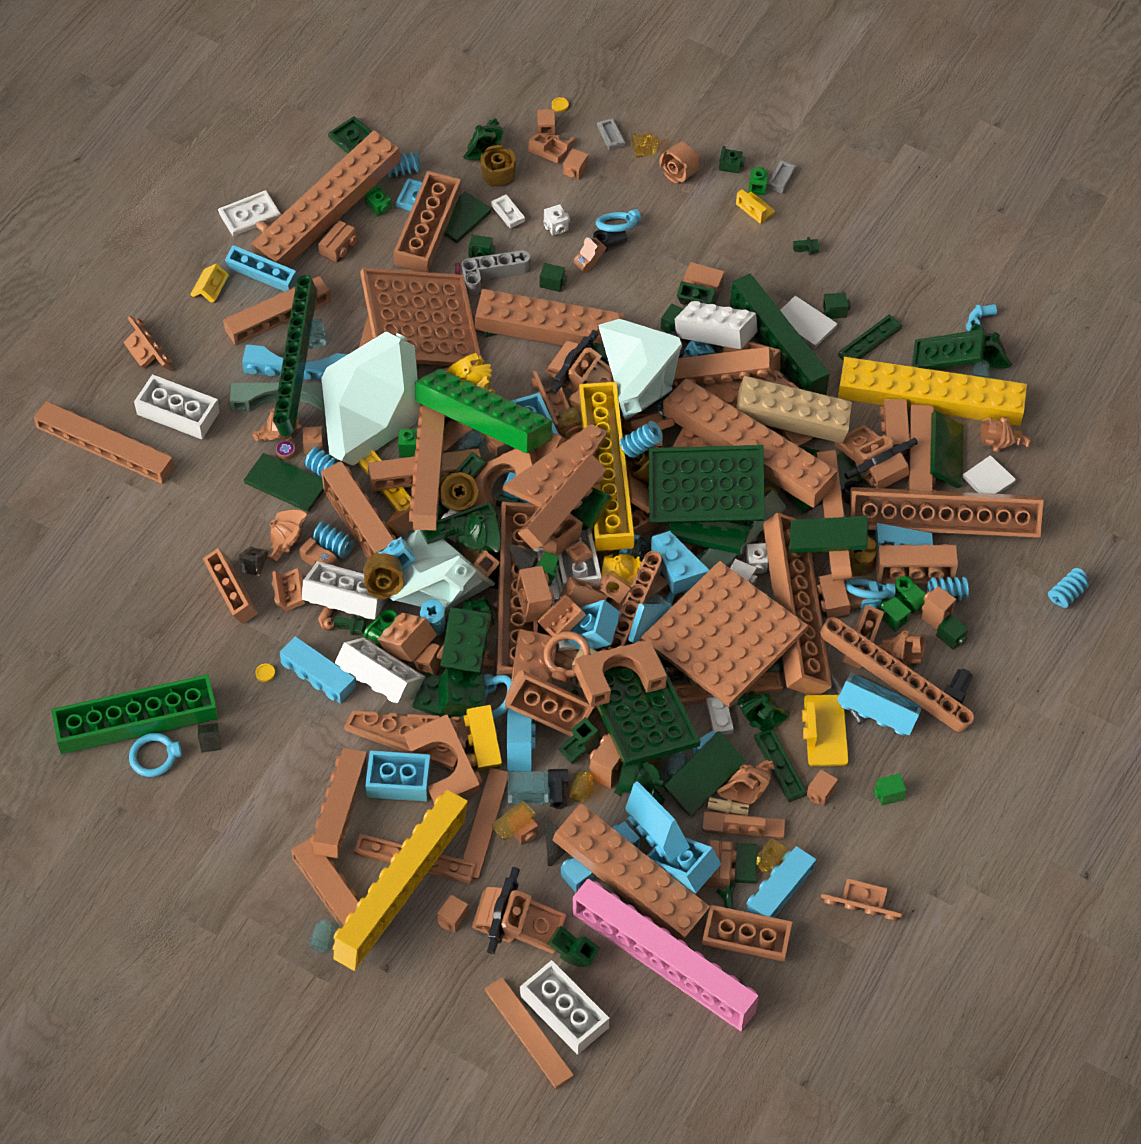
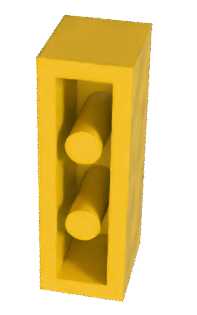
(482, 737)

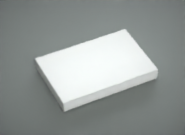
(246, 213)
(808, 321)

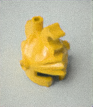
(477, 373)
(623, 565)

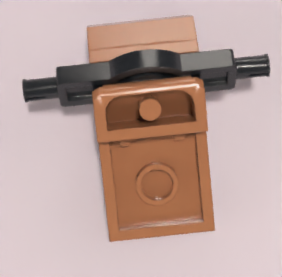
(578, 365)
(875, 456)
(512, 914)

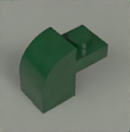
(584, 740)
(573, 950)

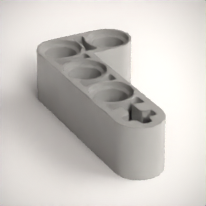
(493, 267)

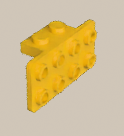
(824, 731)

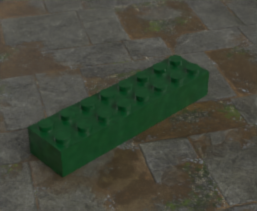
(775, 331)

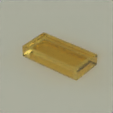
(514, 820)

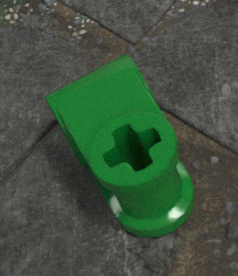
(909, 595)
(376, 628)

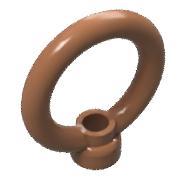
(560, 674)

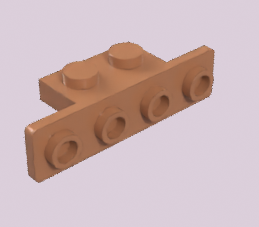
(143, 346)
(552, 402)
(743, 825)
(864, 896)

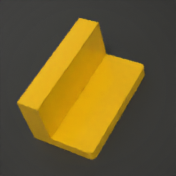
(754, 206)
(210, 282)

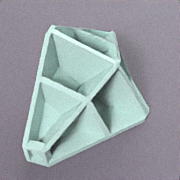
(640, 362)
(370, 397)
(438, 574)

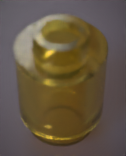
(582, 786)

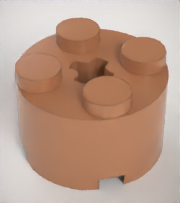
(679, 162)

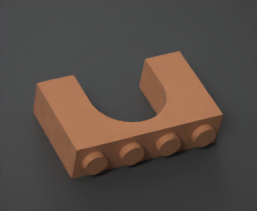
(511, 461)
(637, 656)
(442, 734)

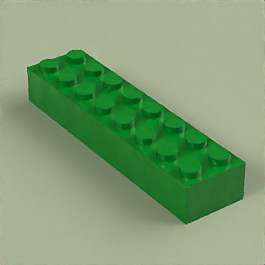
(483, 410)
(134, 714)

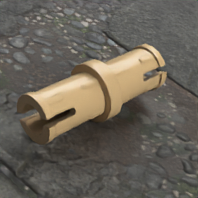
(727, 806)

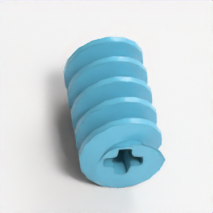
(407, 163)
(641, 440)
(318, 460)
(332, 541)
(955, 588)
(1069, 588)
(434, 614)

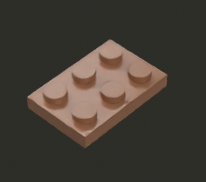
(530, 655)

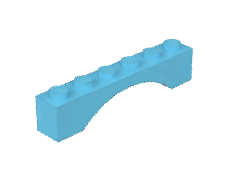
(263, 362)

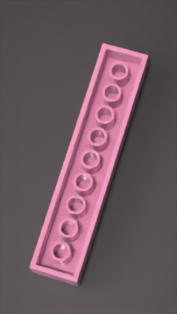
(665, 954)

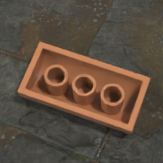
(546, 702)
(747, 933)

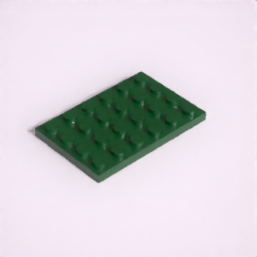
(706, 484)
(644, 722)

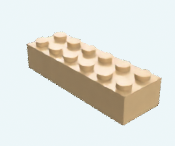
(794, 409)

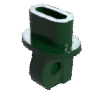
(809, 245)
(354, 625)

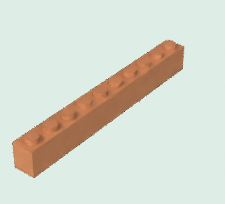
(427, 469)

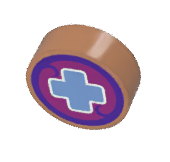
(285, 450)

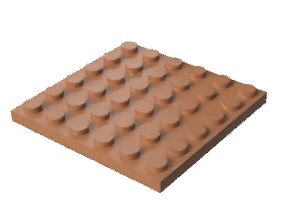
(425, 309)
(724, 633)

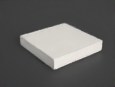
(989, 477)

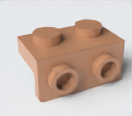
(288, 589)
(561, 616)

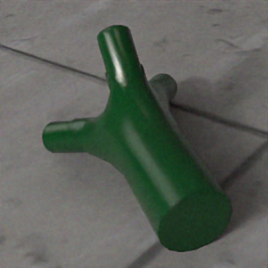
(728, 896)

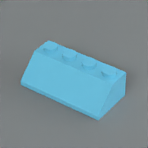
(879, 704)
(655, 823)

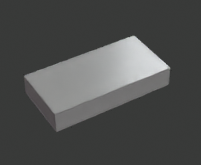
(611, 134)
(781, 176)

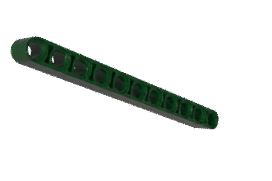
(295, 356)

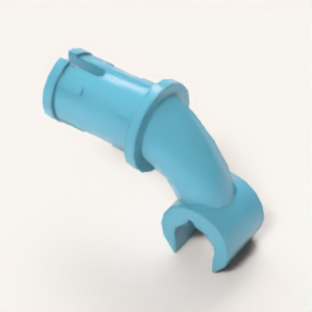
(979, 312)

